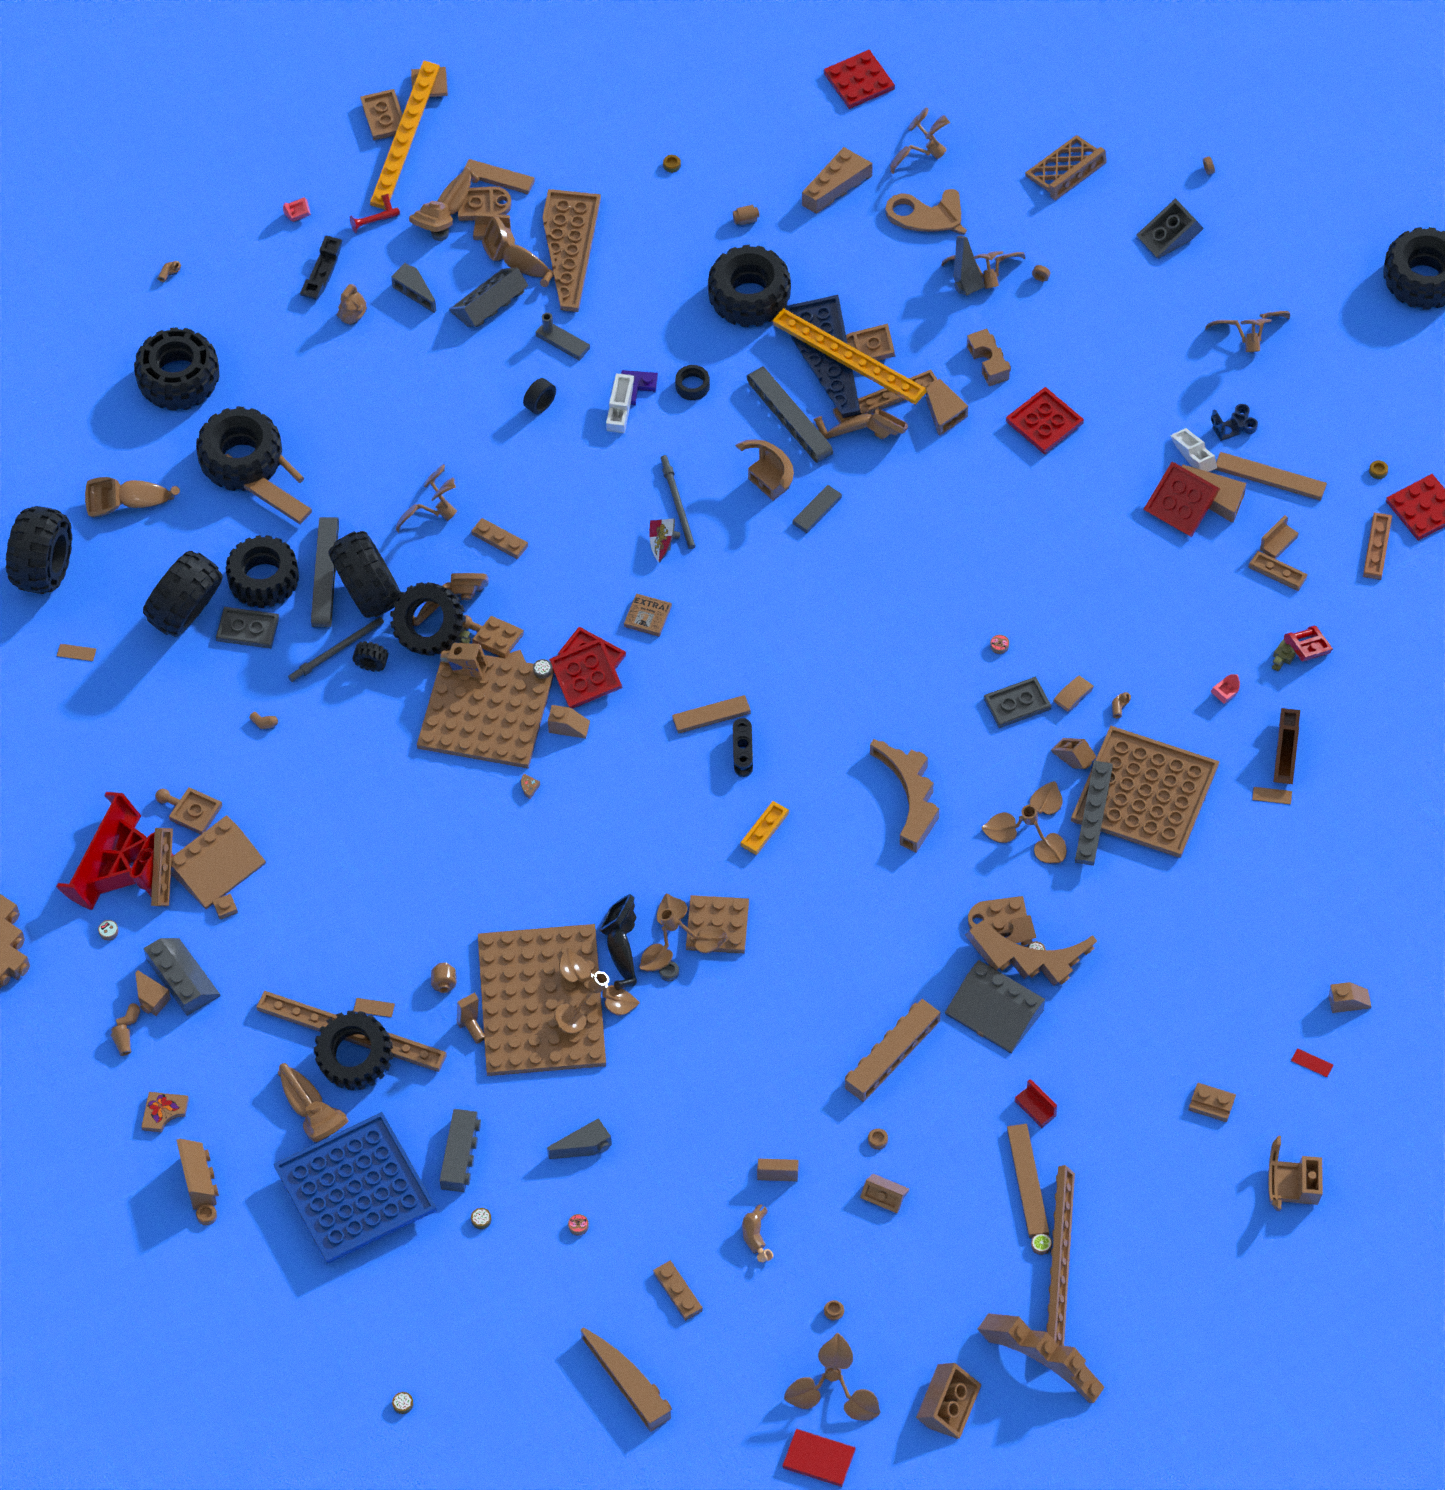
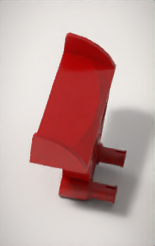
(110, 855)

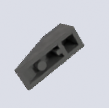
(966, 271)
(410, 283)
(583, 1142)

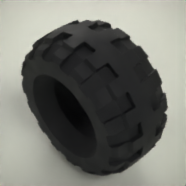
(1412, 250)
(749, 266)
(179, 388)
(236, 428)
(39, 550)
(364, 574)
(182, 593)

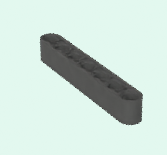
(789, 414)
(324, 573)

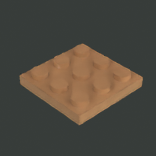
(722, 912)

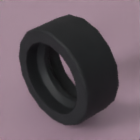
(692, 393)
(539, 396)

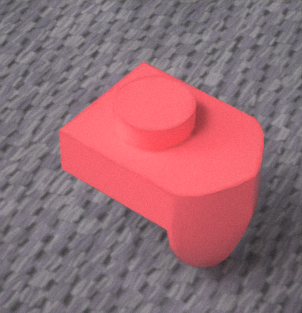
(297, 209)
(1226, 688)

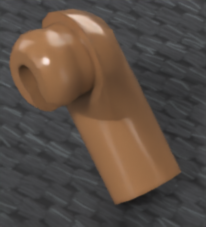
(168, 269)
(1118, 703)
(263, 722)
(131, 1015)

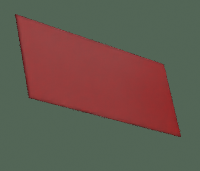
(1312, 1062)

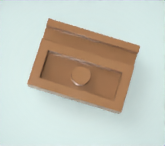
(1212, 1102)

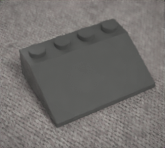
(995, 1006)

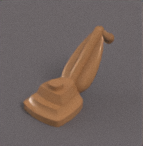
(437, 214)
(500, 244)
(880, 422)
(106, 495)
(462, 585)
(307, 1102)

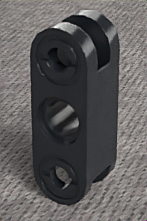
(742, 738)

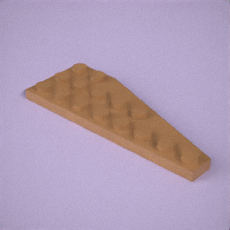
(569, 232)

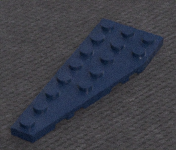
(834, 376)

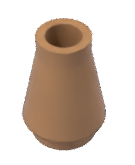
(121, 1038)

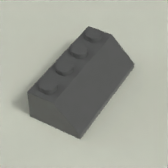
(489, 297)
(180, 974)

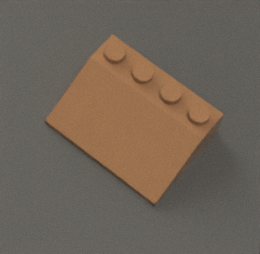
(216, 862)

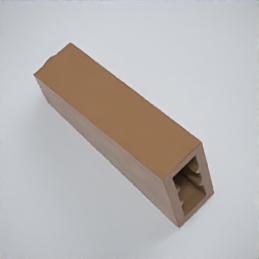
(1230, 494)

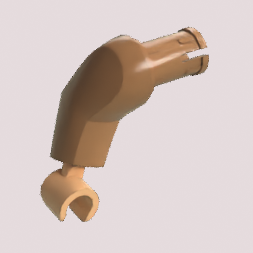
(751, 1233)

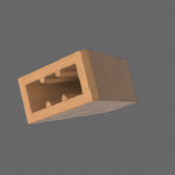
(945, 406)

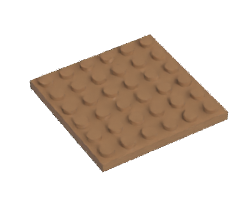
(486, 717)
(1151, 791)

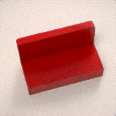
(1037, 1104)

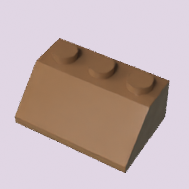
(197, 1173)
(948, 1400)

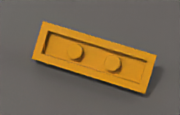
(764, 828)

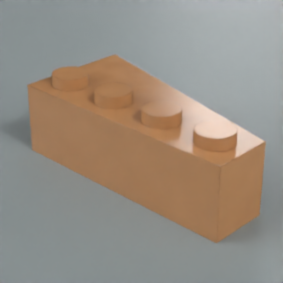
(837, 177)

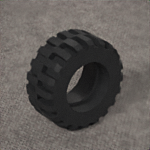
(257, 552)
(406, 607)
(340, 1029)

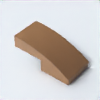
(1072, 693)

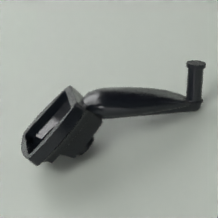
(616, 925)

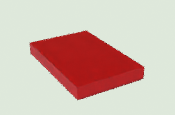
(583, 637)
(819, 1457)

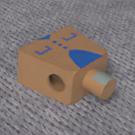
(466, 660)

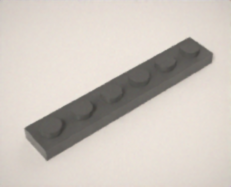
(1093, 813)

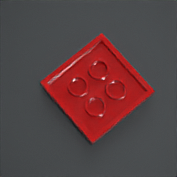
(859, 79)
(1044, 420)
(1181, 499)
(1420, 506)
(585, 673)

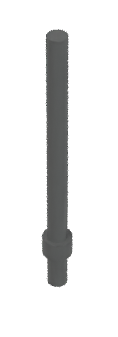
(668, 473)
(306, 668)

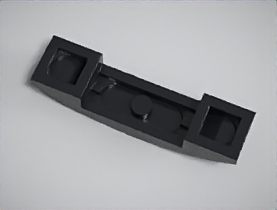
(323, 268)

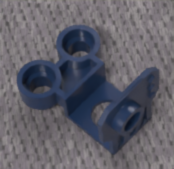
(1237, 423)

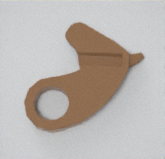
(924, 218)

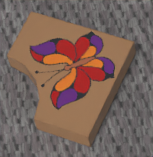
(163, 1108)

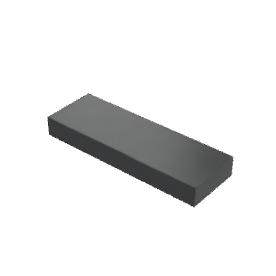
(817, 509)

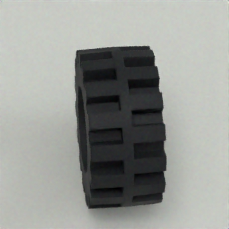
(370, 656)

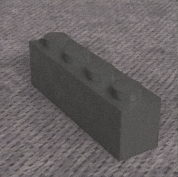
(459, 1150)

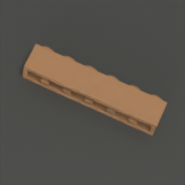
(892, 1050)

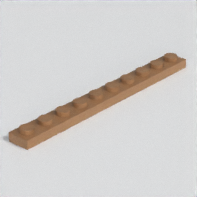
(315, 1018)
(1060, 1254)

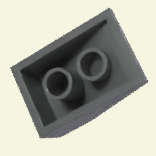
(1169, 229)

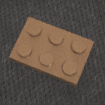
(382, 113)

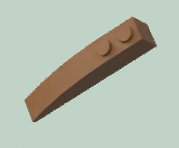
(630, 1381)

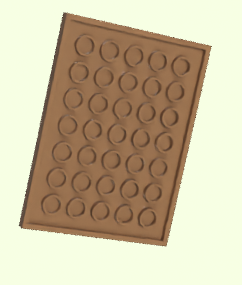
(521, 995)

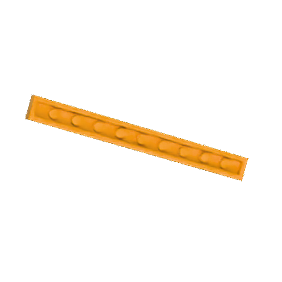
(405, 133)
(849, 356)

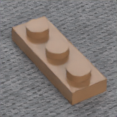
(499, 538)
(677, 1290)

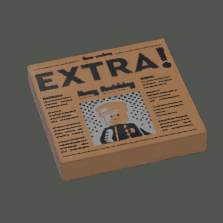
(647, 614)

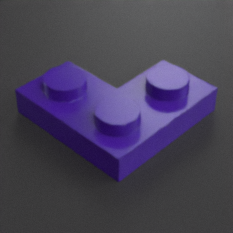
(642, 381)

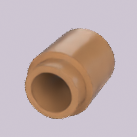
(745, 215)

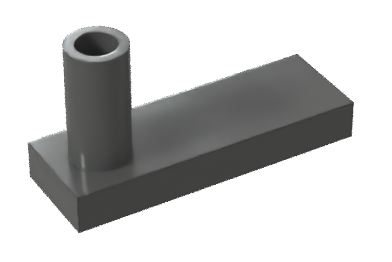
(561, 339)

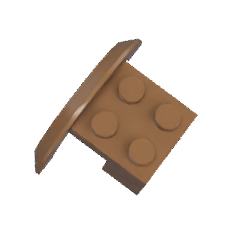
(772, 471)
(1294, 1181)

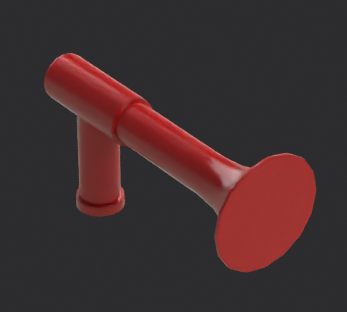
(357, 223)

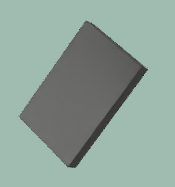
(247, 627)
(1017, 702)

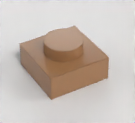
(225, 906)

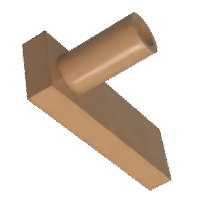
(467, 1015)

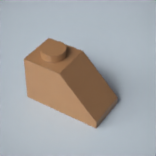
(567, 722)
(1074, 752)
(151, 994)
(1348, 997)

